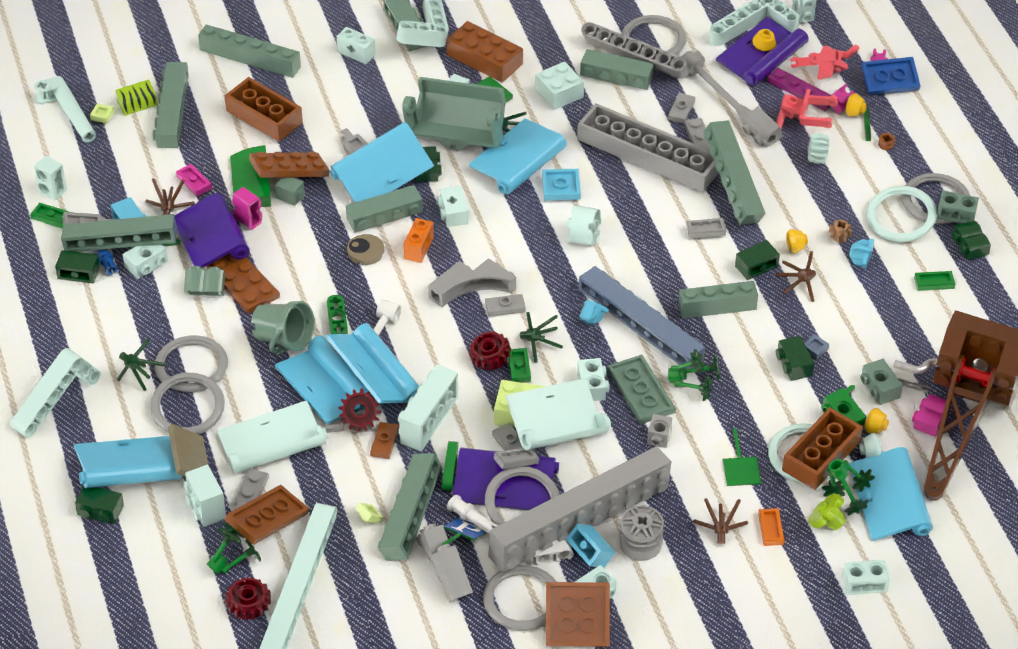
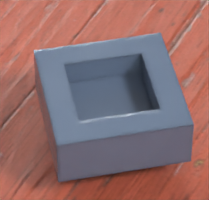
(816, 346)

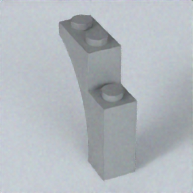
(462, 280)
(445, 560)

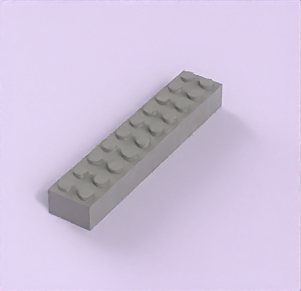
(585, 504)

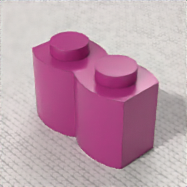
(247, 208)
(929, 415)

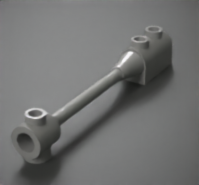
(754, 121)

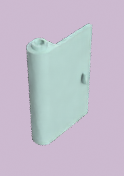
(558, 418)
(271, 437)

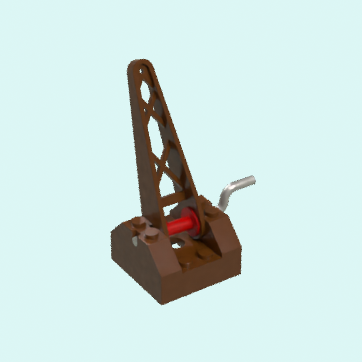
(989, 379)

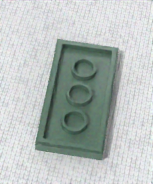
(641, 388)

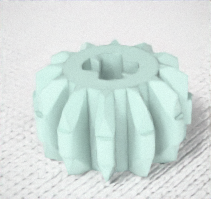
(818, 148)

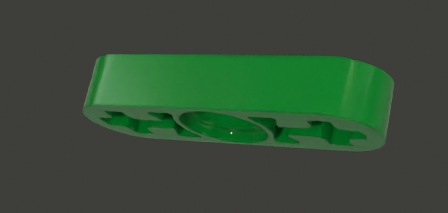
(340, 311)
(450, 465)

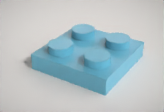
(561, 184)

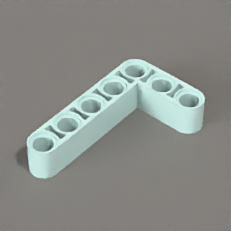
(749, 16)
(431, 33)
(51, 388)

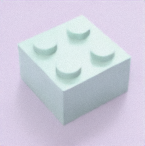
(559, 85)
(204, 496)

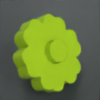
(828, 513)

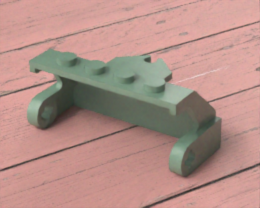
(456, 113)

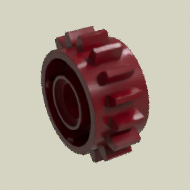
(489, 350)
(359, 399)
(238, 600)

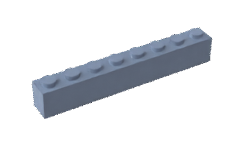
(639, 316)

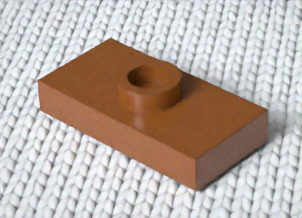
(384, 440)

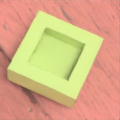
(102, 113)
(369, 513)

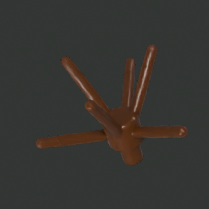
(168, 205)
(803, 275)
(721, 527)

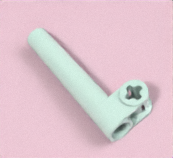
(57, 89)

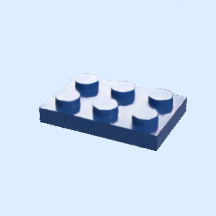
(890, 75)

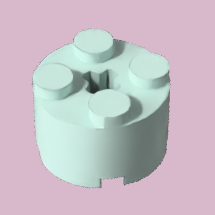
(584, 225)

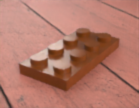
(289, 164)
(245, 283)
(267, 514)

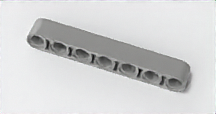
(630, 44)

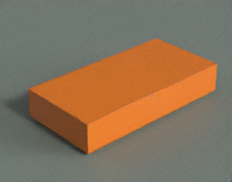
(771, 527)

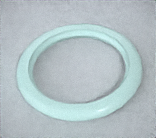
(902, 237)
(775, 442)

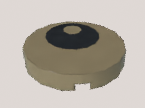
(365, 249)

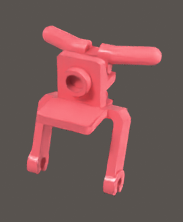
(828, 60)
(797, 108)

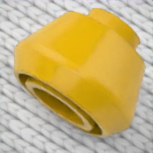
(764, 40)
(855, 105)
(796, 240)
(876, 421)

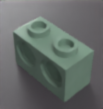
(957, 207)

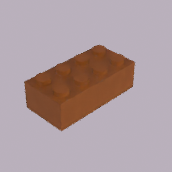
(484, 51)
(263, 109)
(826, 440)

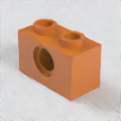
(418, 240)

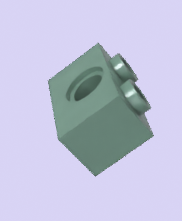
(881, 381)

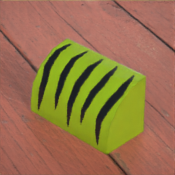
(136, 97)

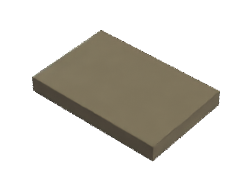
(187, 449)

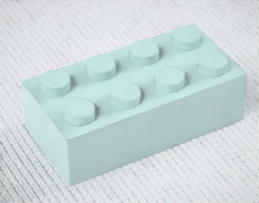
(428, 407)

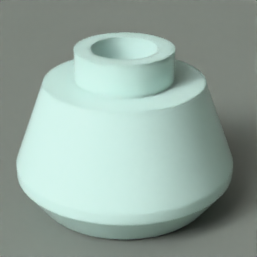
(870, 446)

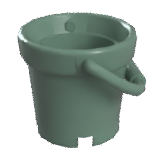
(284, 324)

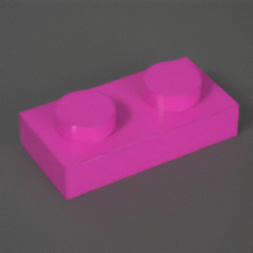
(193, 180)

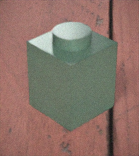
(290, 190)

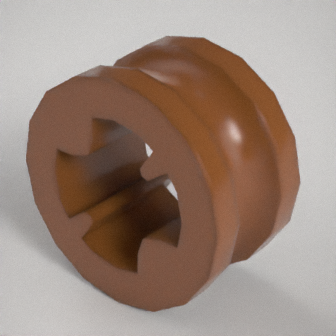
(886, 145)

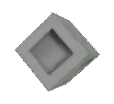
(659, 430)

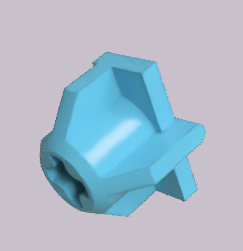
(861, 252)
(592, 312)

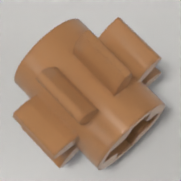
(840, 231)

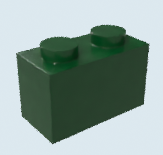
(757, 260)
(77, 266)
(795, 358)
(99, 504)

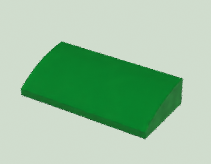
(246, 176)

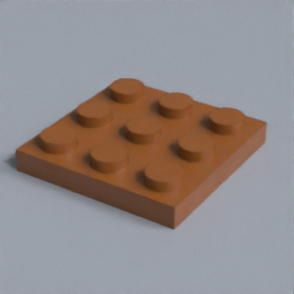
(578, 614)

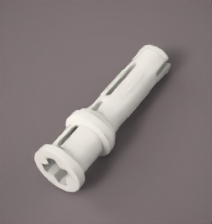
(468, 512)

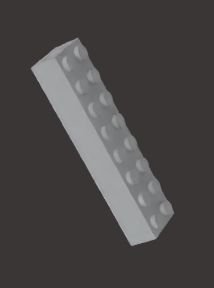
(648, 147)

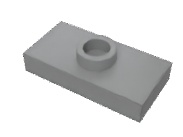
(681, 108)
(706, 228)
(505, 305)
(507, 437)
(516, 458)

